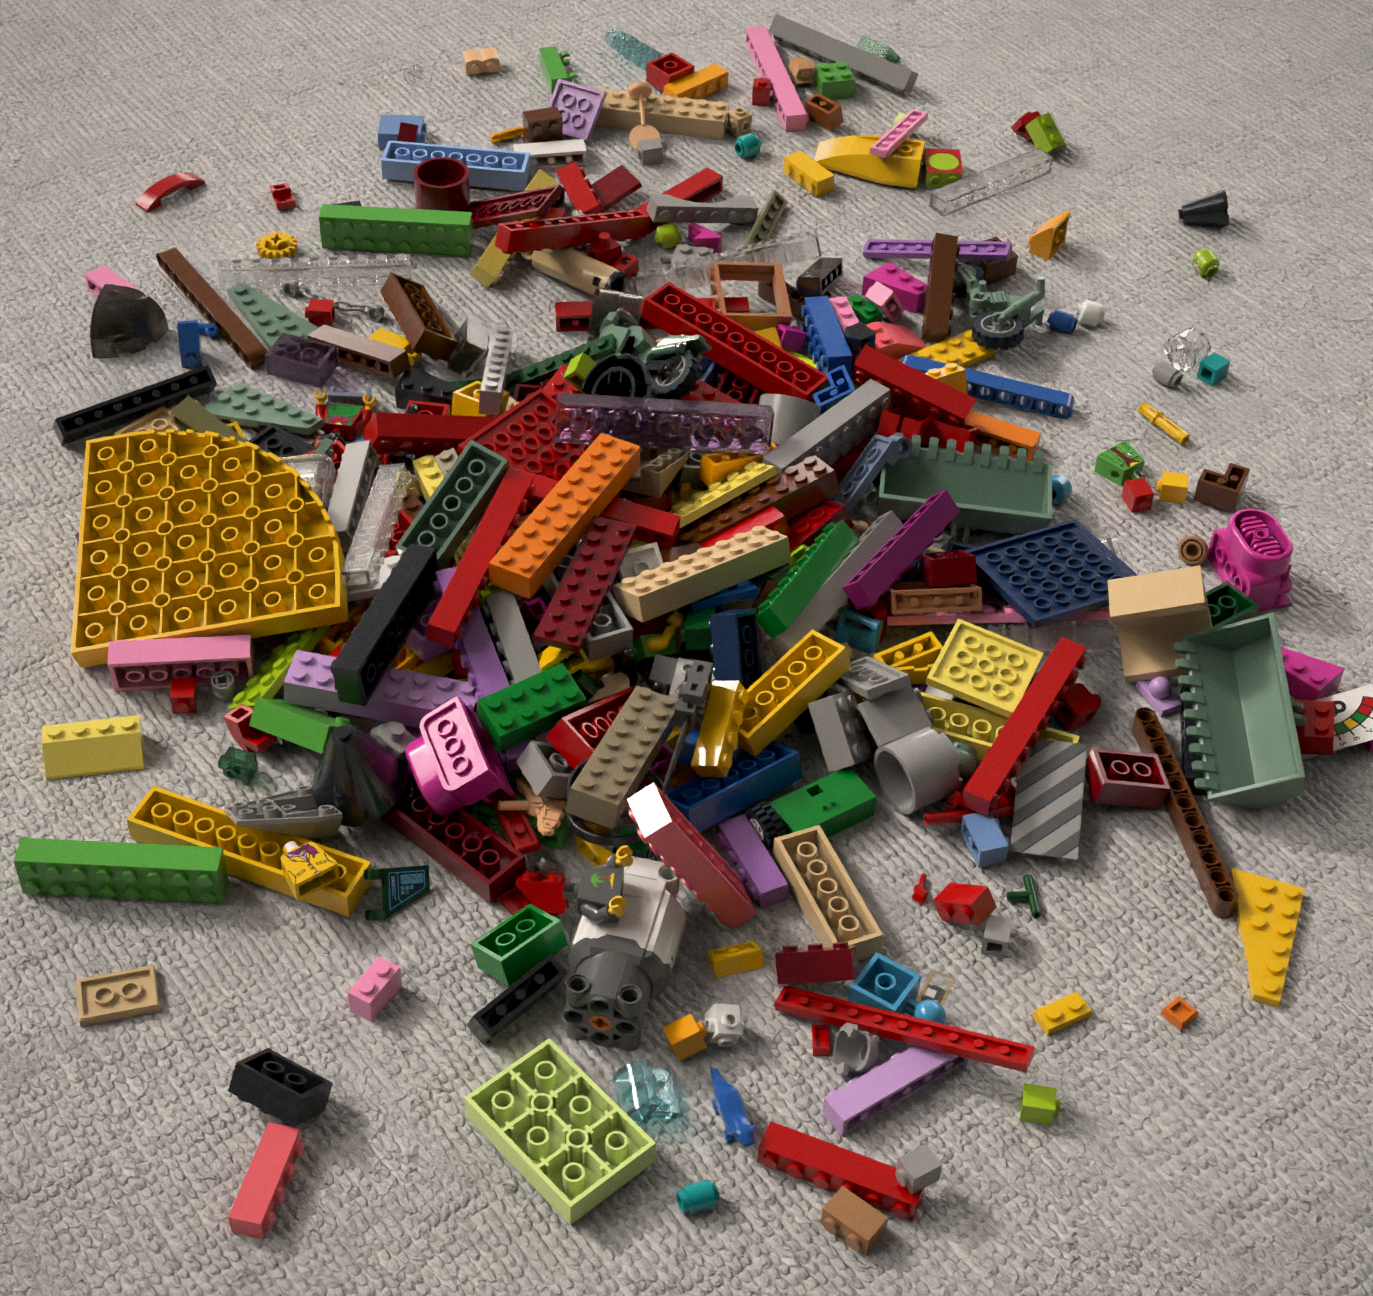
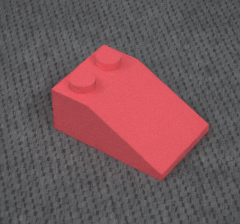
(895, 339)

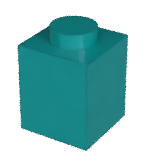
(1213, 369)

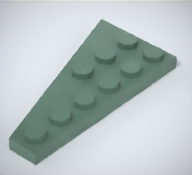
(267, 316)
(256, 408)

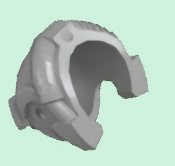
(855, 1050)

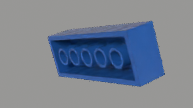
(824, 336)
(749, 779)

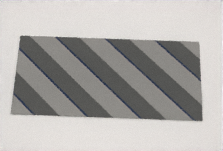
(1049, 800)

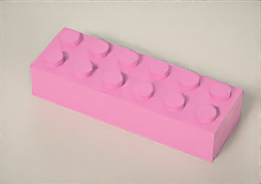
(156, 661)

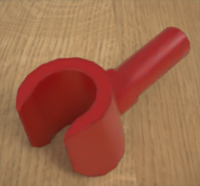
(920, 893)

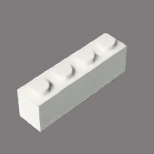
(554, 153)

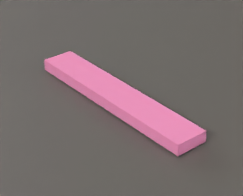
(898, 133)

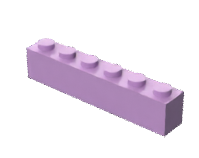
(886, 1086)

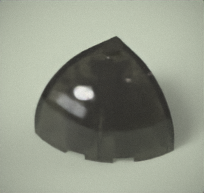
(124, 321)

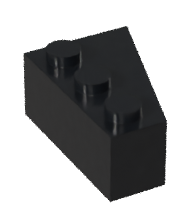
(423, 387)

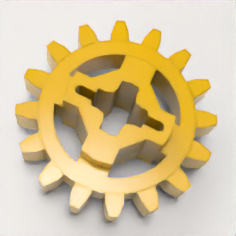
(277, 246)

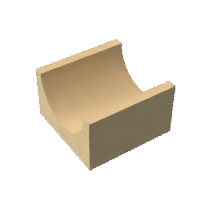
(1153, 615)

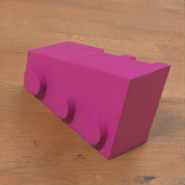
(906, 287)
(1310, 677)

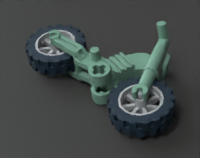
(996, 317)

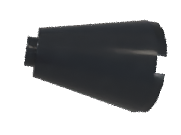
(1207, 210)

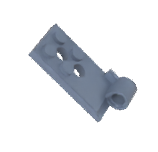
(868, 465)

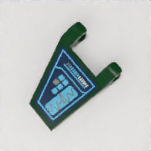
(399, 888)

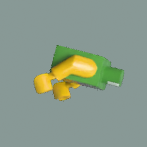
(660, 643)

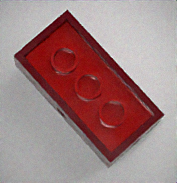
(810, 523)

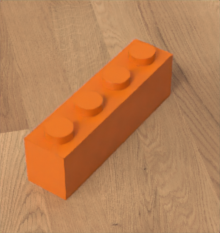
(1002, 433)

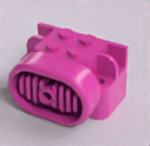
(1254, 557)
(455, 759)

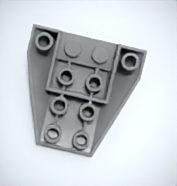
(288, 814)

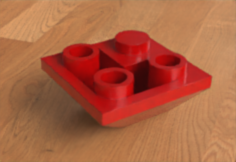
(544, 891)

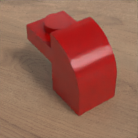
(246, 736)

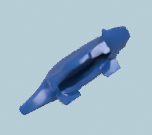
(732, 1111)

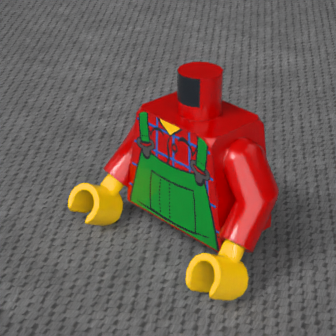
(344, 419)

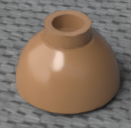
(1193, 549)

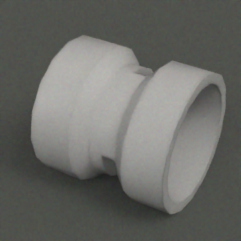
(223, 686)

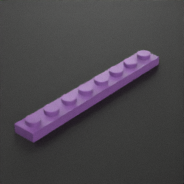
(922, 248)

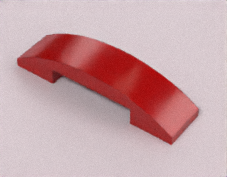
(152, 196)

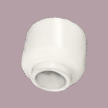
(1090, 313)

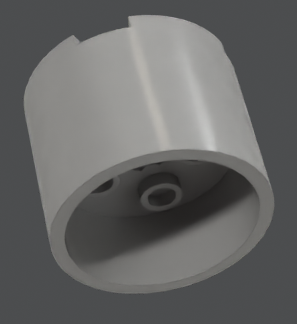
(790, 415)
(918, 770)

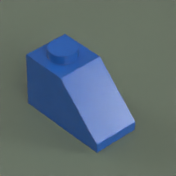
(189, 344)

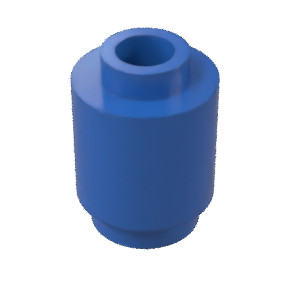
(1062, 321)

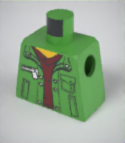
(1120, 464)

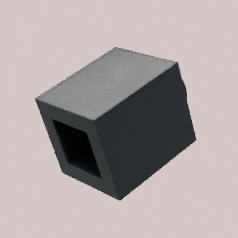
(859, 335)

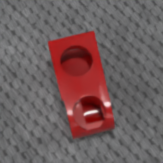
(629, 269)

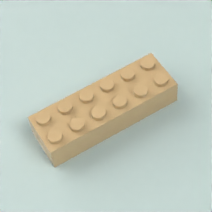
(826, 891)

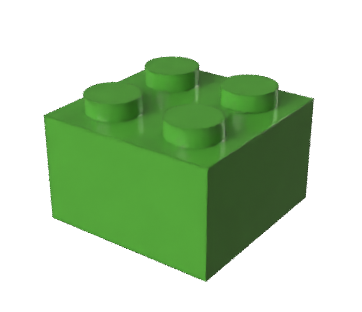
(834, 80)

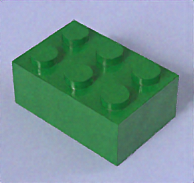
(519, 944)

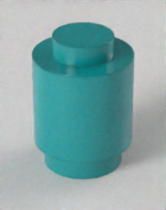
(697, 1197)

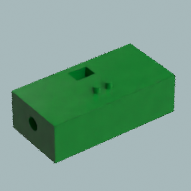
(830, 802)

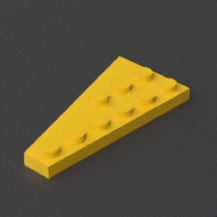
(1267, 927)

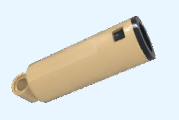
(577, 269)

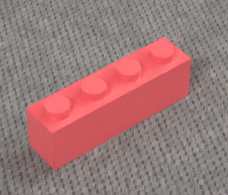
(266, 1181)

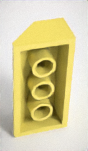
(93, 747)

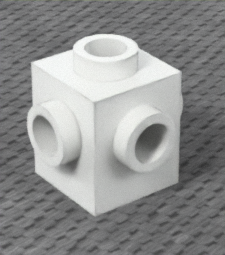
(723, 1024)

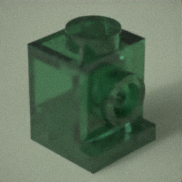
(238, 764)

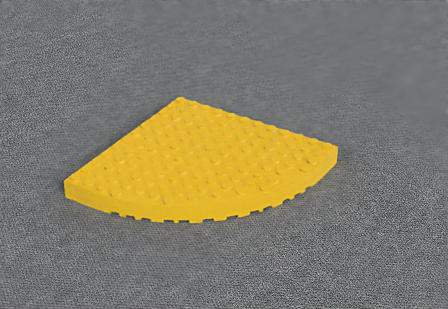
(198, 544)

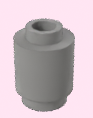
(1167, 374)

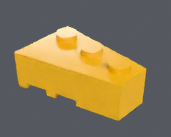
(913, 657)

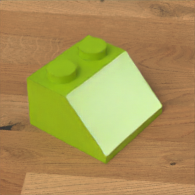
(1046, 133)

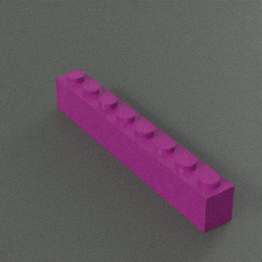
(901, 550)

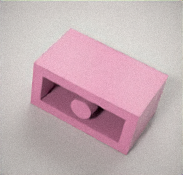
(886, 301)
(375, 989)

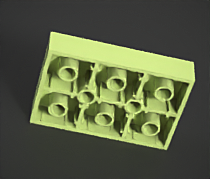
(560, 1130)

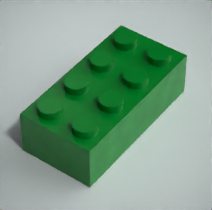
(529, 706)

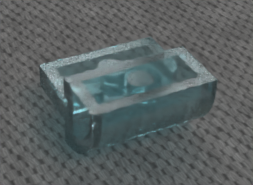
(645, 1091)

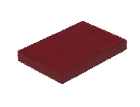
(615, 187)

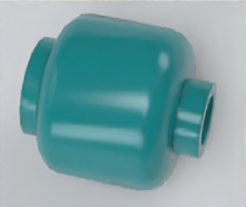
(747, 145)

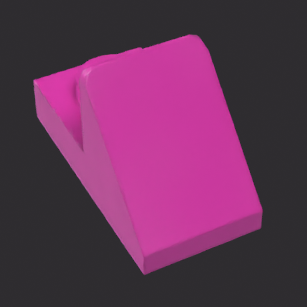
(704, 237)

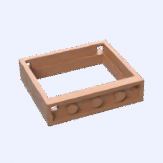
(752, 272)
(922, 598)

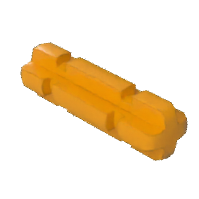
(506, 134)

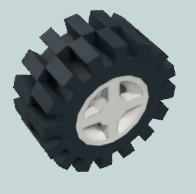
(765, 823)

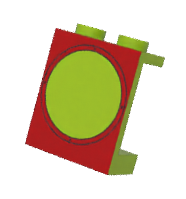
(942, 167)

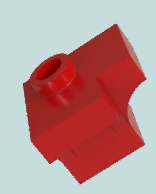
(1019, 126)

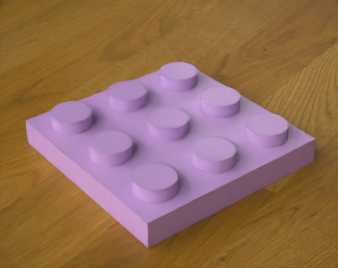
(578, 107)

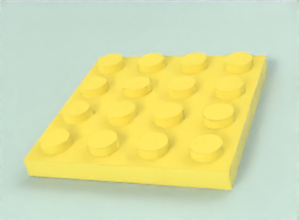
(984, 668)

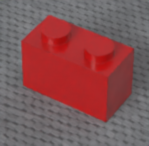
(965, 903)

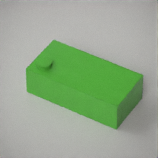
(295, 723)

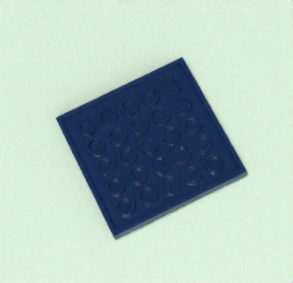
(1051, 572)

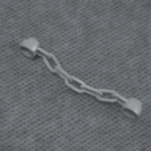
(375, 312)

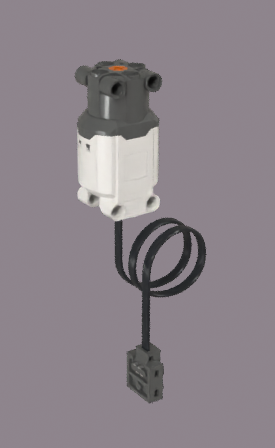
(631, 960)

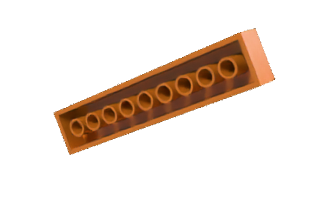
(564, 515)

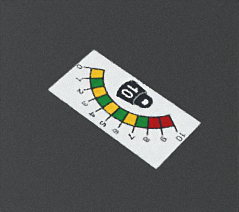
(1351, 717)

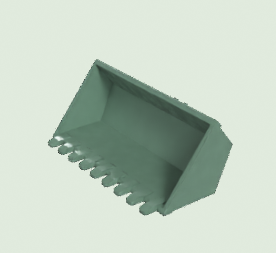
(987, 489)
(1242, 714)

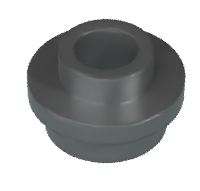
(545, 865)

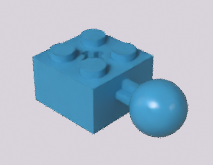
(894, 989)

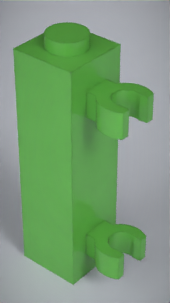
(553, 68)

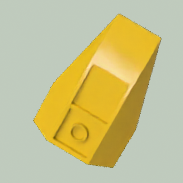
(852, 157)

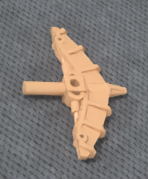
(545, 809)

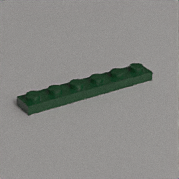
(547, 368)

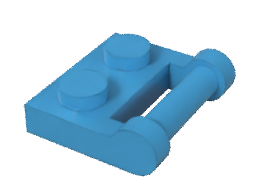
(856, 635)

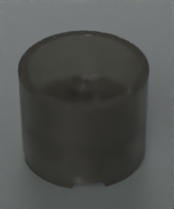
(609, 301)

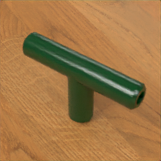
(1029, 895)

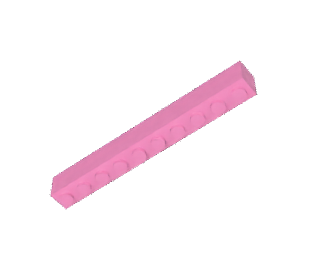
(771, 66)

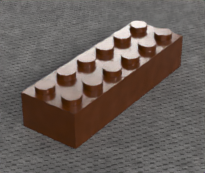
(418, 317)

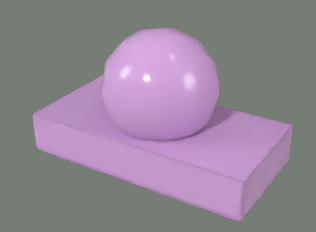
(1159, 695)

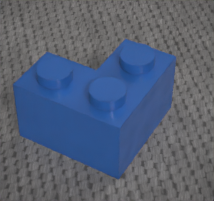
(840, 388)

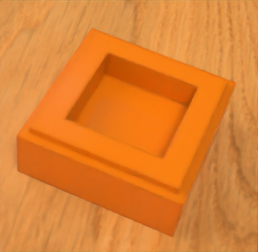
(1179, 1013)

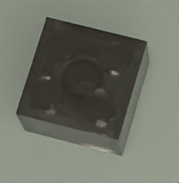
(470, 349)

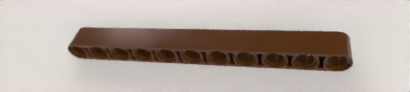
(212, 307)
(1187, 818)

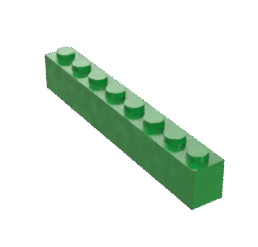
(805, 578)

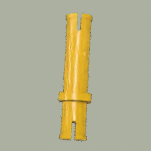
(1157, 418)

